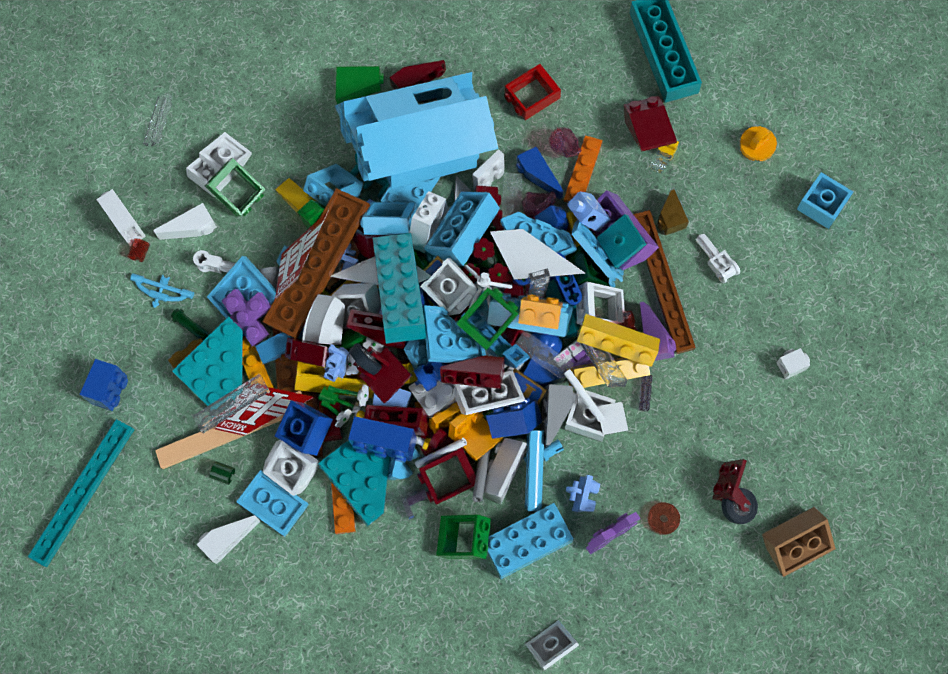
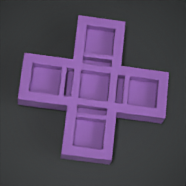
(247, 314)
(612, 531)

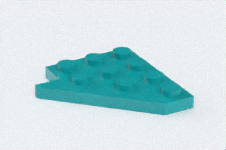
(215, 364)

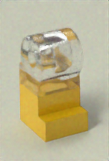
(663, 157)

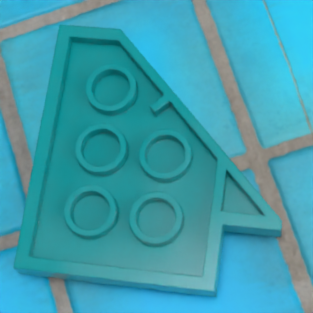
(359, 480)

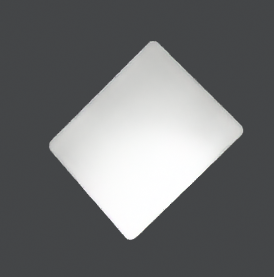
(614, 418)

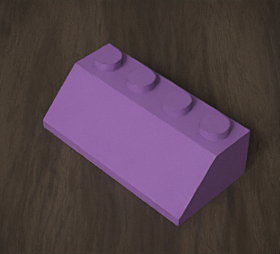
(616, 209)

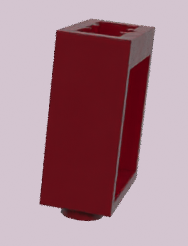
(466, 467)

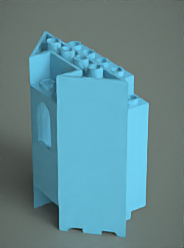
(418, 141)

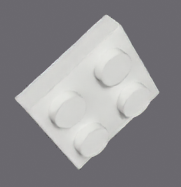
(490, 170)

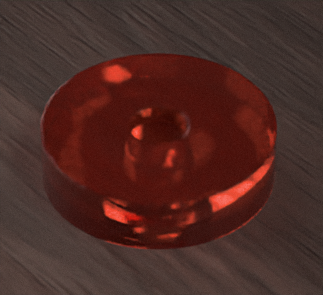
(667, 510)

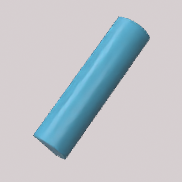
(534, 470)

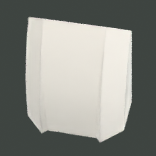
(450, 287)
(325, 321)
(290, 467)

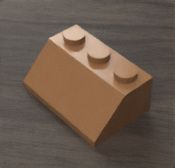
(799, 541)

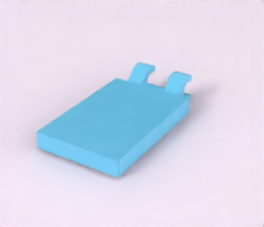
(596, 252)

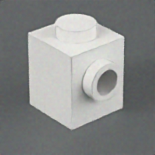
(793, 362)

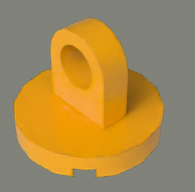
(758, 143)

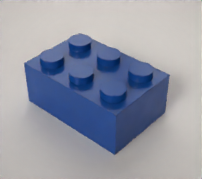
(382, 439)

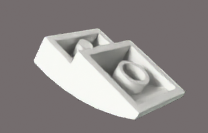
(214, 157)

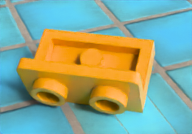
(540, 311)

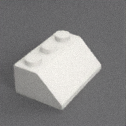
(477, 399)
(503, 469)

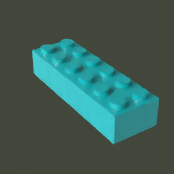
(665, 49)
(399, 288)

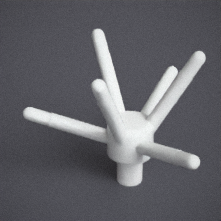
(482, 283)

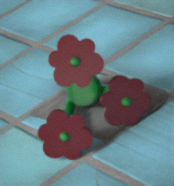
(490, 261)

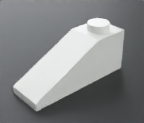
(190, 224)
(222, 540)

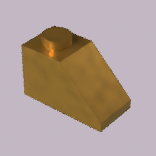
(672, 215)

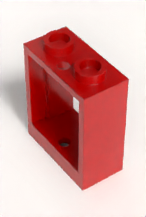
(546, 82)

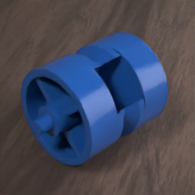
(429, 374)

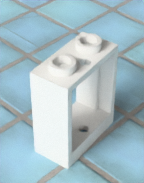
(120, 216)
(426, 220)
(615, 301)

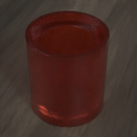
(138, 250)

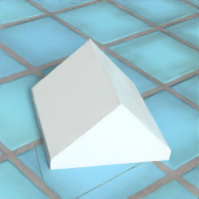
(551, 645)

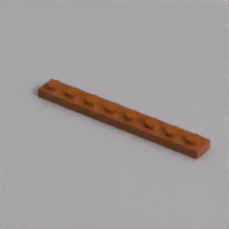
(666, 289)

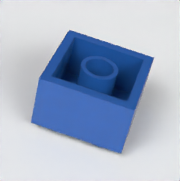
(104, 385)
(514, 419)
(303, 428)

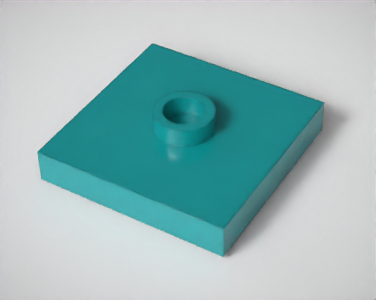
(621, 241)

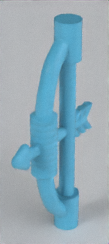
(162, 285)

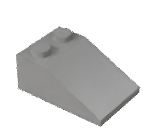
(554, 409)

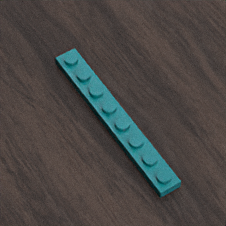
(81, 493)

